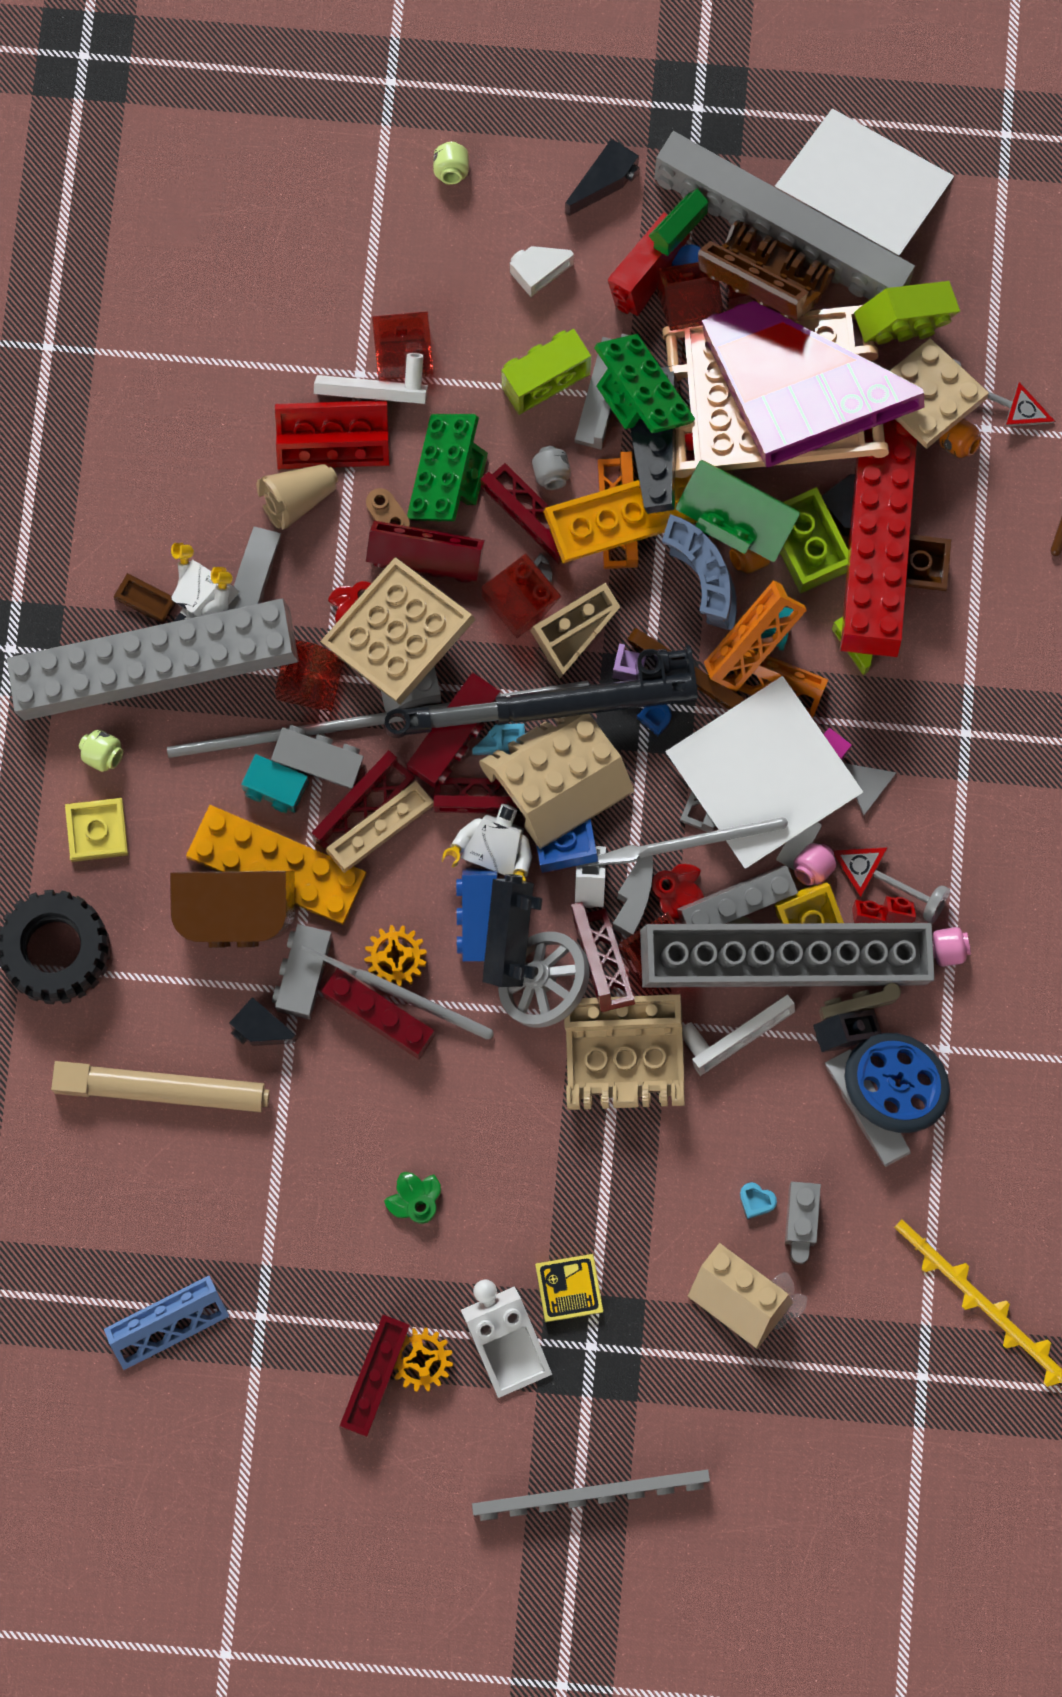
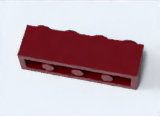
(425, 551)
(446, 744)
(378, 1013)

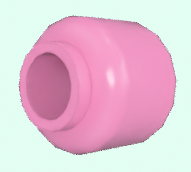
(814, 864)
(950, 946)

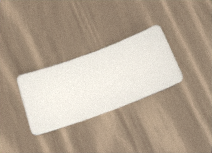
(794, 846)

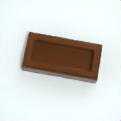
(145, 598)

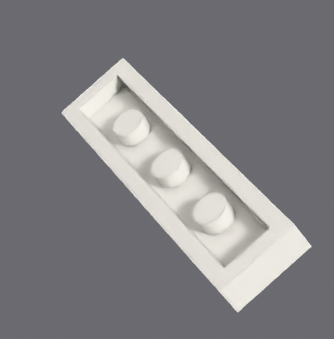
(410, 391)
(709, 1057)

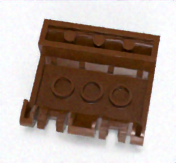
(766, 277)

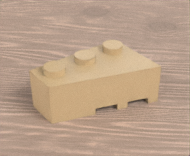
(574, 627)

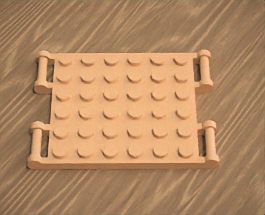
(718, 425)

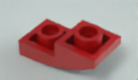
(892, 911)

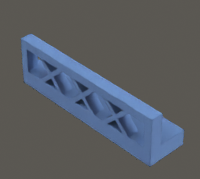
(163, 1318)

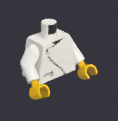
(198, 588)
(494, 844)

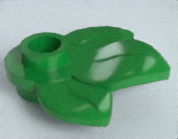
(413, 1193)

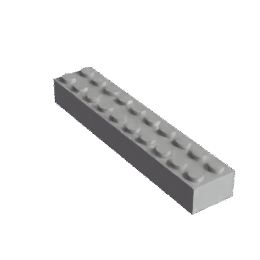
(743, 197)
(152, 659)
(786, 955)

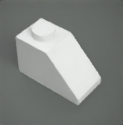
(539, 266)
(591, 883)

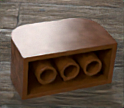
(232, 906)

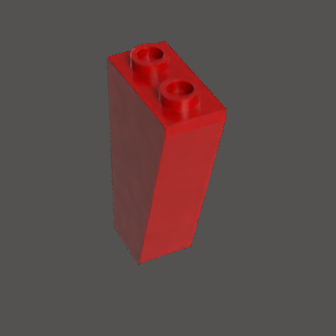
(637, 274)

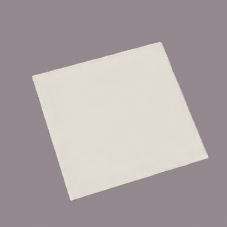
(865, 181)
(762, 766)

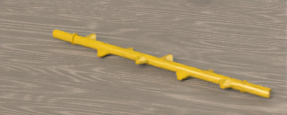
(974, 1298)

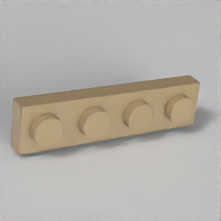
(380, 827)

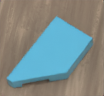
(498, 738)

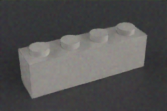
(740, 898)

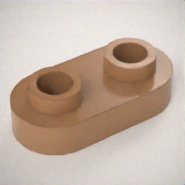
(388, 511)

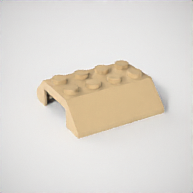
(560, 775)
(625, 1053)

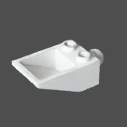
(505, 1338)

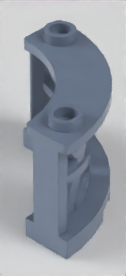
(698, 552)

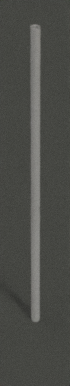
(317, 728)

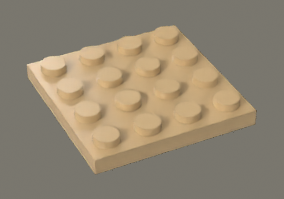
(397, 630)

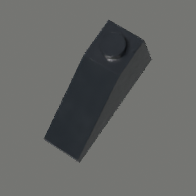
(606, 175)

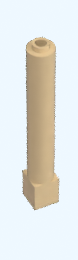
(87, 1081)

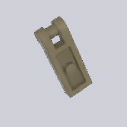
(860, 1002)

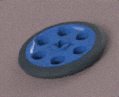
(871, 1104)

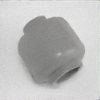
(551, 468)

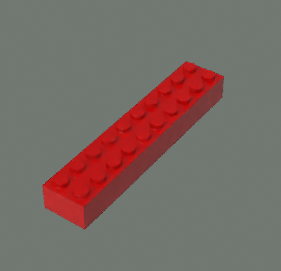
(879, 546)

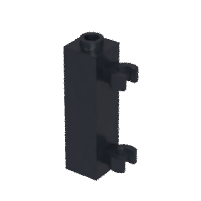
(509, 932)

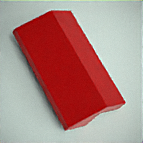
(332, 434)

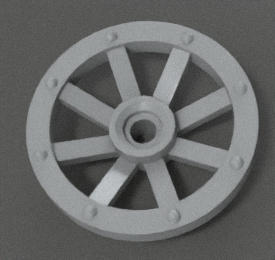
(545, 980)

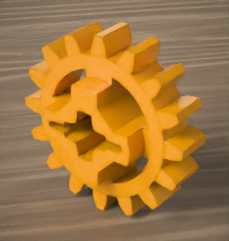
(410, 954)
(425, 1378)

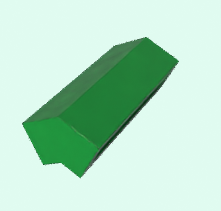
(679, 222)

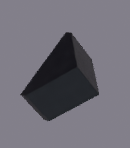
(839, 503)

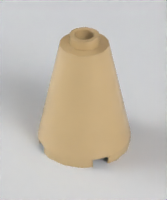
(295, 492)

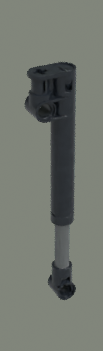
(667, 684)

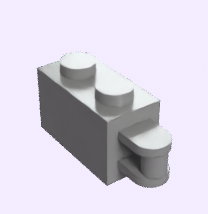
(802, 1219)

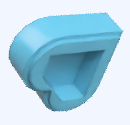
(757, 1201)

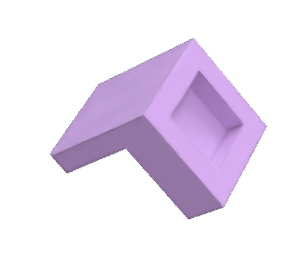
(625, 664)

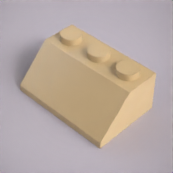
(739, 1296)

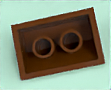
(928, 562)

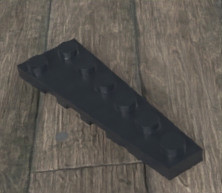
(656, 462)

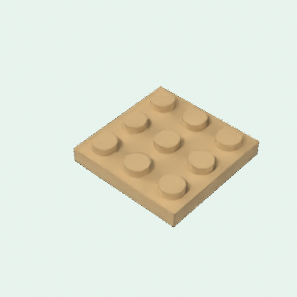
(947, 392)

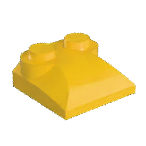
(809, 906)

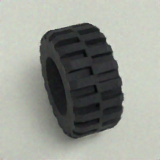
(40, 911)

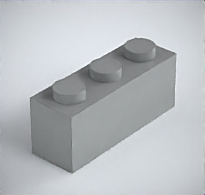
(318, 756)
(302, 972)

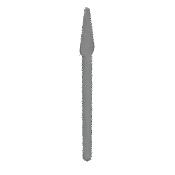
(633, 853)
(409, 997)

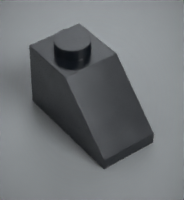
(259, 1026)
(846, 1030)

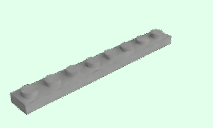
(604, 1493)

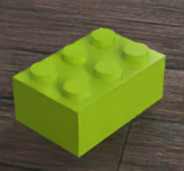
(907, 312)
(545, 370)
(814, 546)

